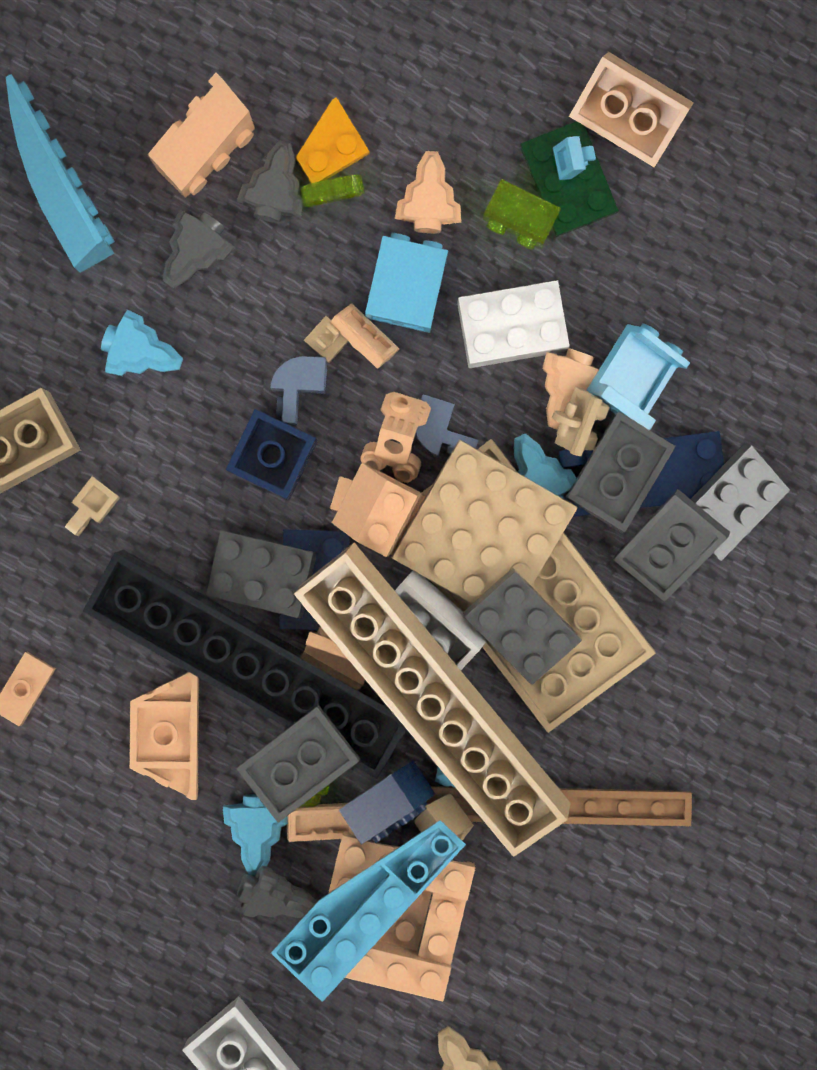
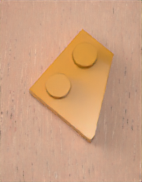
(331, 145)

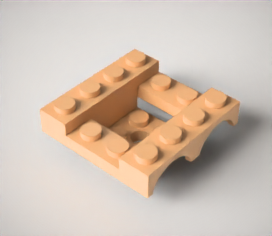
(395, 957)

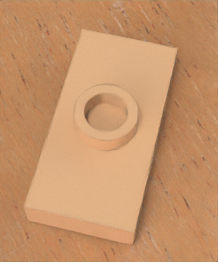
(364, 335)
(24, 688)
(317, 823)

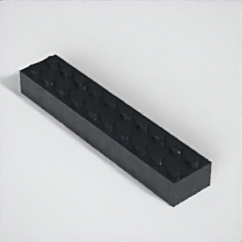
(240, 657)

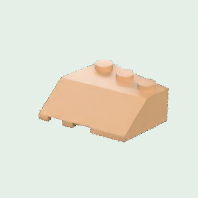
(204, 139)

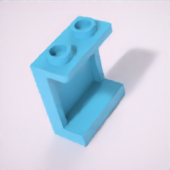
(406, 282)
(636, 373)

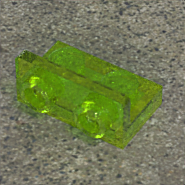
(520, 214)

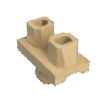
(577, 421)

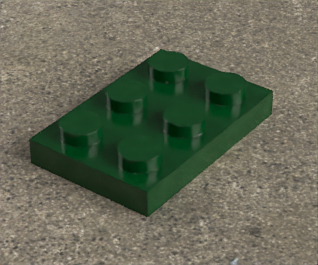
(583, 197)

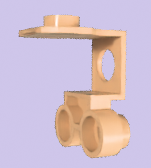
(400, 423)

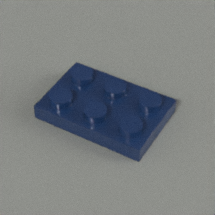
(327, 546)

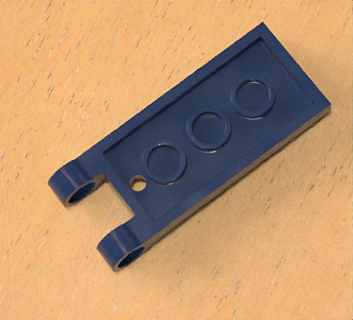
(687, 469)

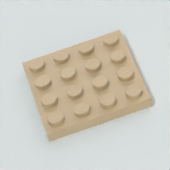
(482, 525)

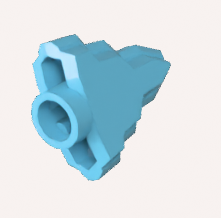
(136, 348)
(540, 468)
(253, 830)

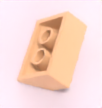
(630, 109)

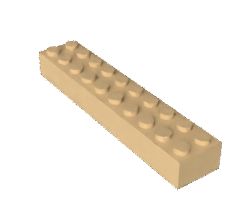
(433, 700)

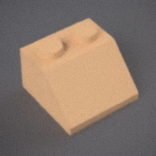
(376, 510)

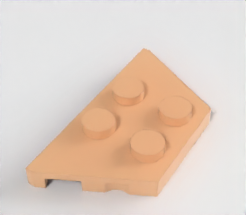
(167, 734)

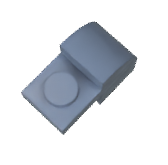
(295, 377)
(435, 432)

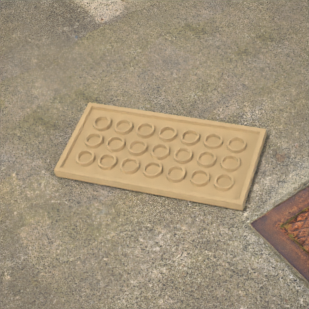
(609, 638)

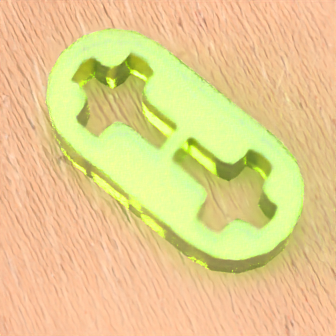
(332, 190)

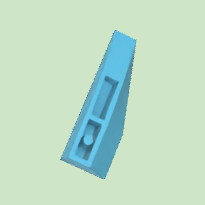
(55, 186)
(360, 911)

